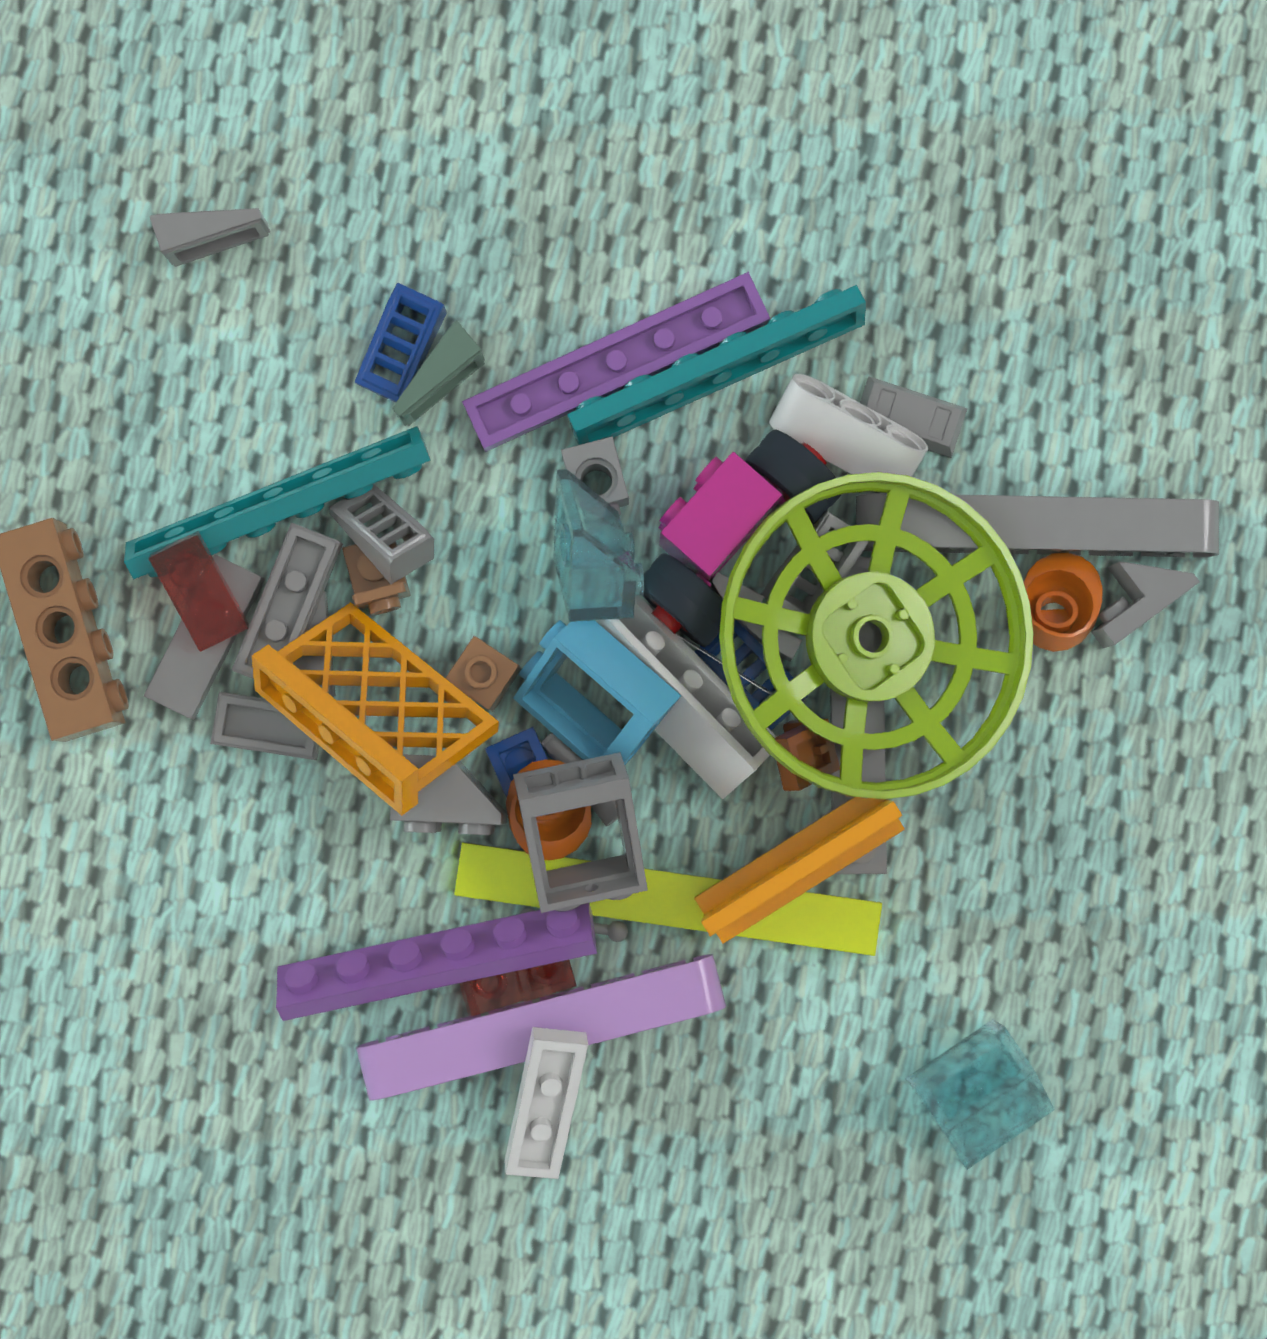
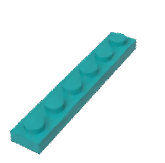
(727, 364)
(296, 495)

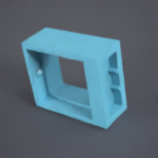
(611, 666)

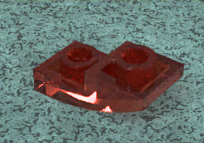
(516, 986)

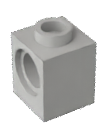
(603, 457)

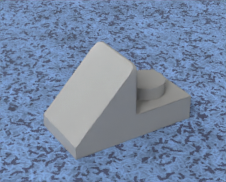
(1150, 593)

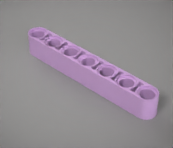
(503, 1037)

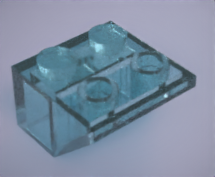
(981, 1093)

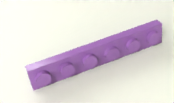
(615, 360)
(433, 961)

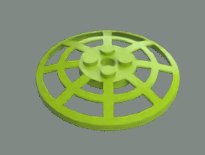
(905, 644)

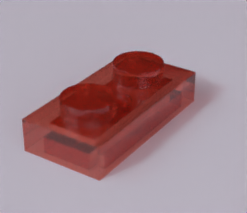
(198, 591)

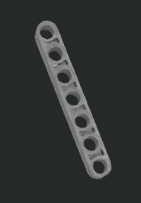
(1066, 524)

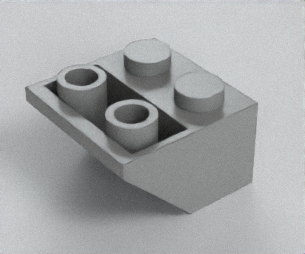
(452, 799)

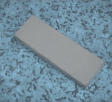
(289, 594)
(186, 672)

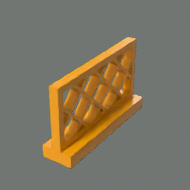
(334, 722)
(797, 865)

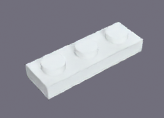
(545, 1102)

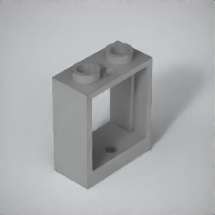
(574, 787)

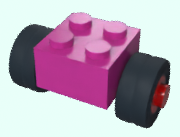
(717, 521)

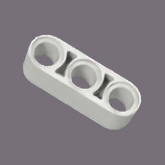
(846, 430)

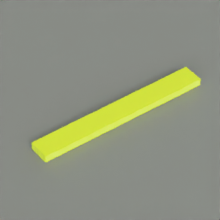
(806, 921)

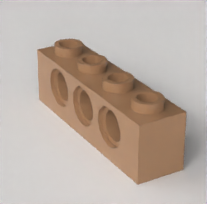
(23, 558)

